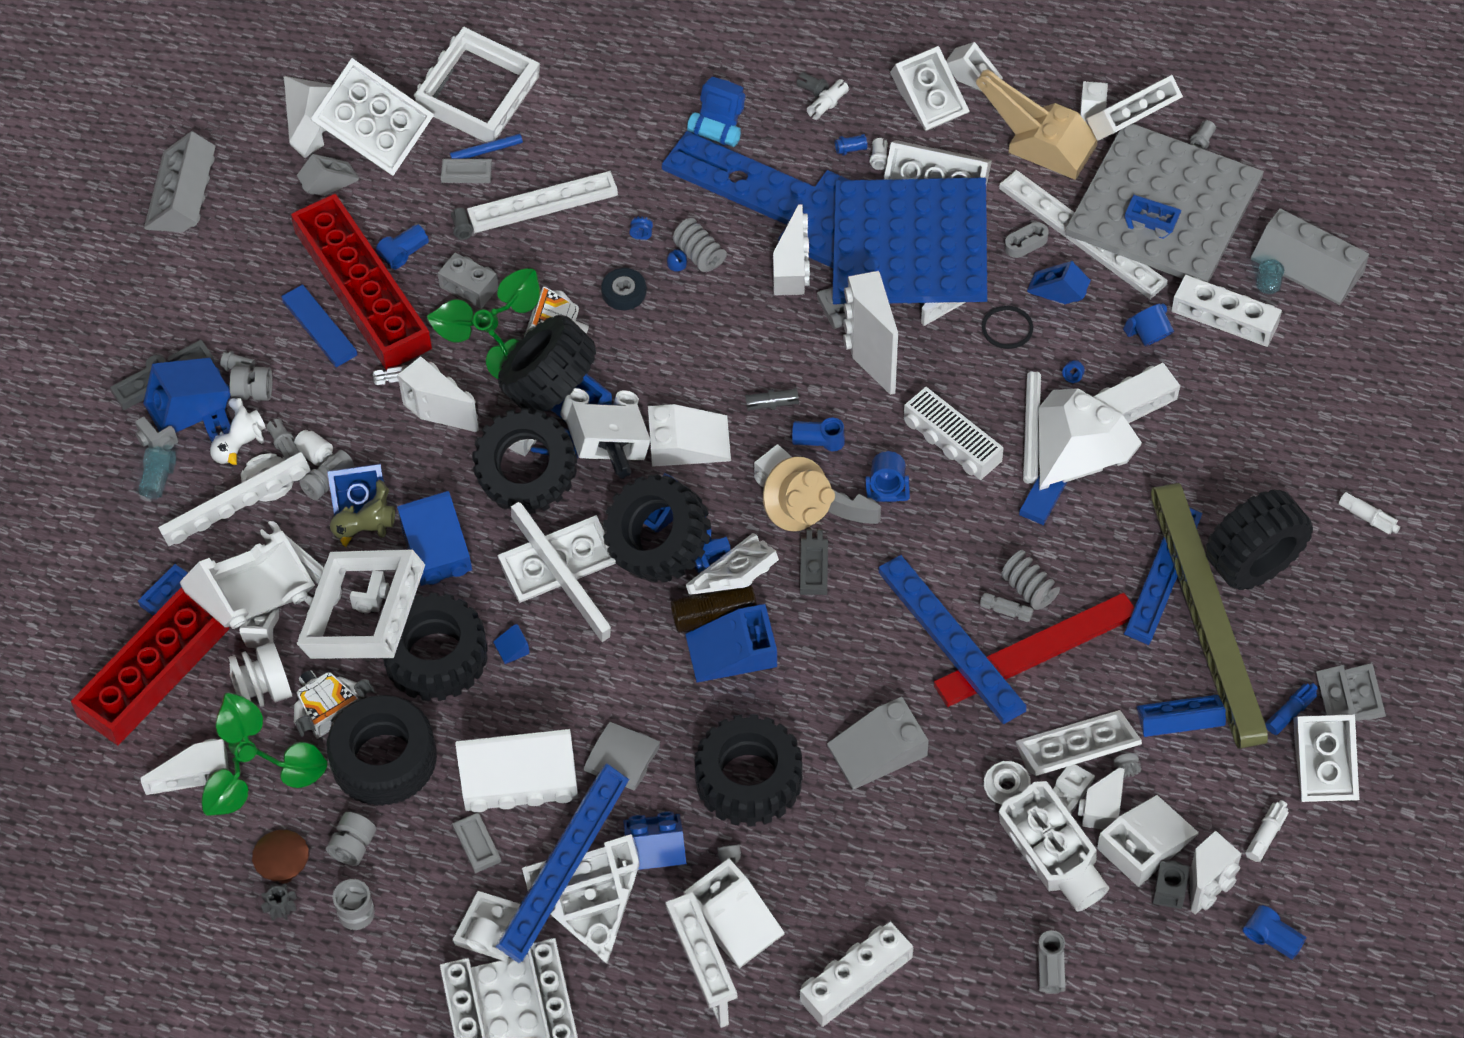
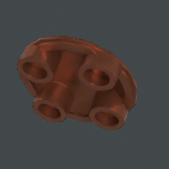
(280, 855)

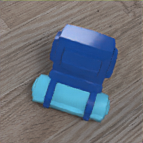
(719, 113)

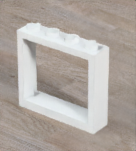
(493, 52)
(393, 616)

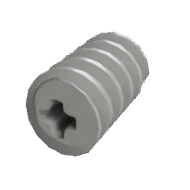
(698, 245)
(1028, 582)

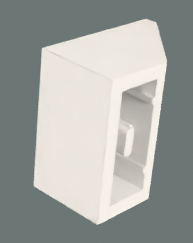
(1212, 871)

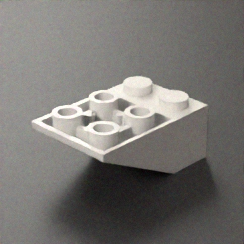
(790, 257)
(436, 396)
(1145, 838)
(735, 913)

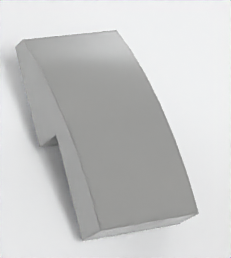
(859, 510)

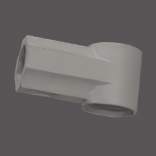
(1051, 963)

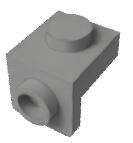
(149, 436)

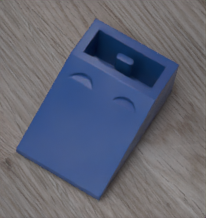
(733, 645)

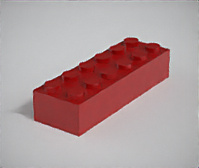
(147, 667)

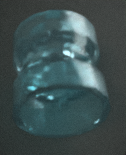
(1270, 276)

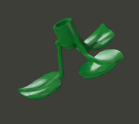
(456, 317)
(234, 723)

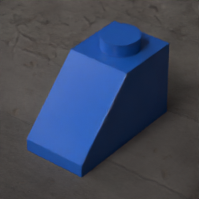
(1060, 283)

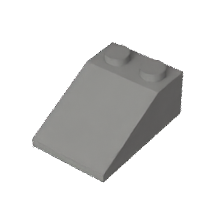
(879, 744)

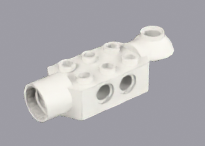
(1046, 834)

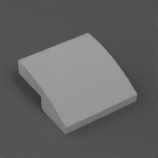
(1351, 692)
(624, 751)

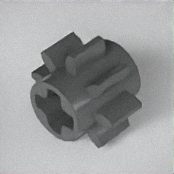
(281, 909)

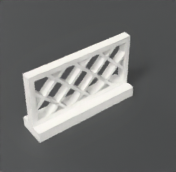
(702, 955)

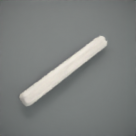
(1031, 444)

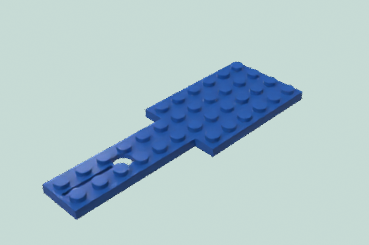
(763, 191)

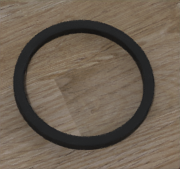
(1007, 346)

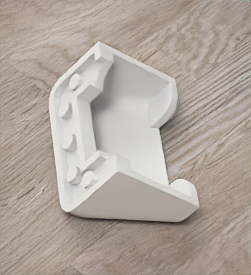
(249, 582)

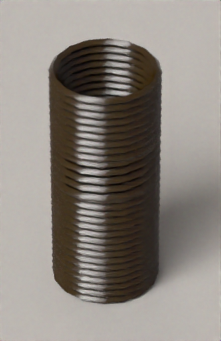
(692, 613)

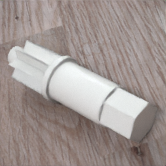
(1369, 513)
(1270, 826)

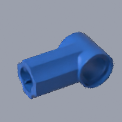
(397, 250)
(819, 434)
(1267, 928)

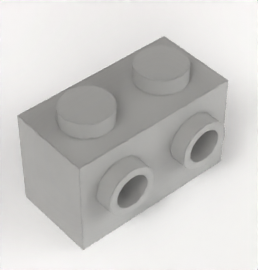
(468, 280)

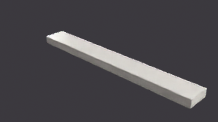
(1058, 217)

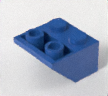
(657, 839)

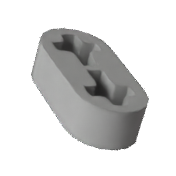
(1028, 242)

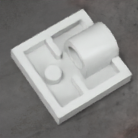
(485, 924)

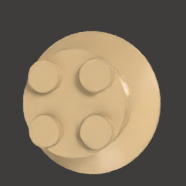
(797, 494)

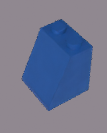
(184, 392)
(436, 537)

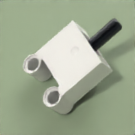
(607, 430)

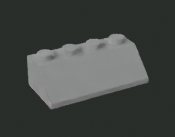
(181, 185)
(1311, 256)

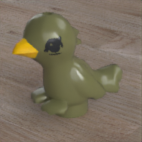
(372, 517)

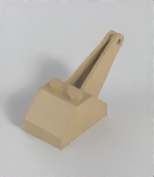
(1044, 135)

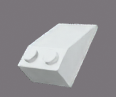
(929, 88)
(687, 436)
(1326, 757)

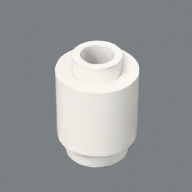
(313, 447)

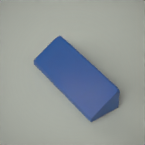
(1181, 715)

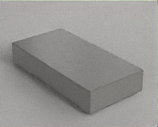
(466, 171)
(476, 842)

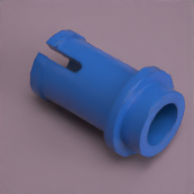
(850, 144)

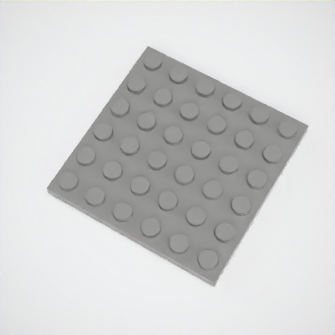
(1153, 166)

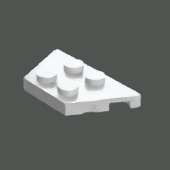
(736, 567)

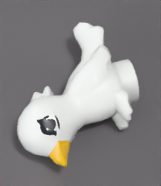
(242, 430)

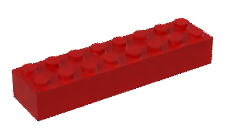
(361, 282)

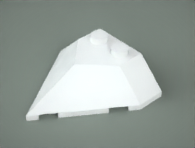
(302, 101)
(1080, 437)
(596, 894)

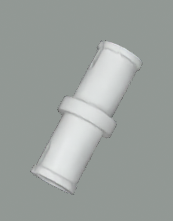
(827, 99)

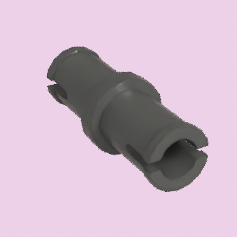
(772, 399)

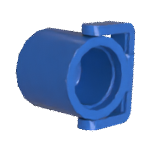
(1150, 325)
(888, 478)

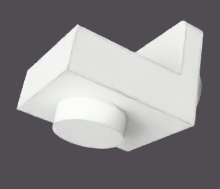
(372, 600)

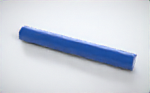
(487, 147)

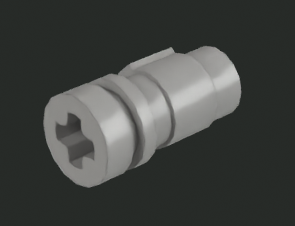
(317, 482)

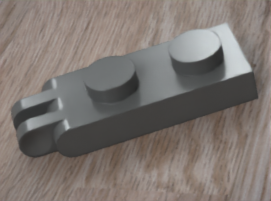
(814, 564)

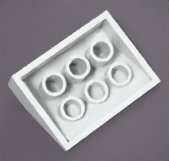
(372, 117)
(871, 328)
(517, 770)

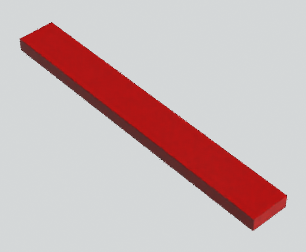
(1043, 645)

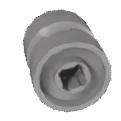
(252, 383)
(352, 837)
(353, 904)

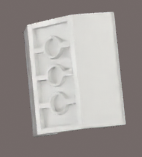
(510, 997)

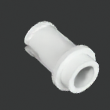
(879, 154)

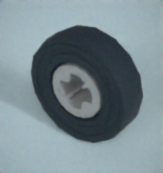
(630, 297)

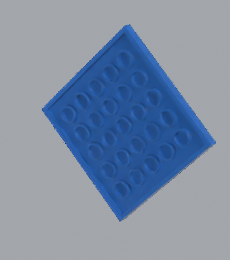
(917, 234)

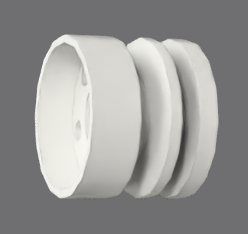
(260, 676)

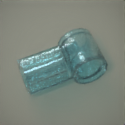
(157, 466)

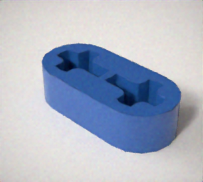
(221, 421)

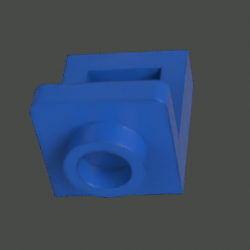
(713, 552)

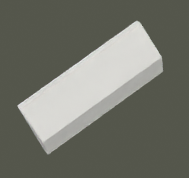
(579, 547)
(1077, 743)

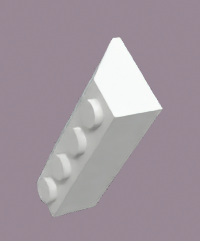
(924, 162)

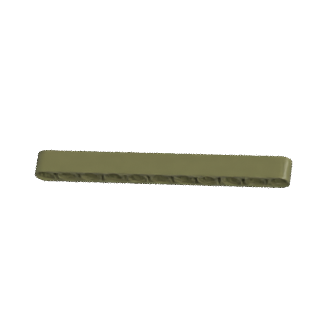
(1209, 616)

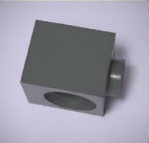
(1167, 894)

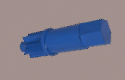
(1295, 704)

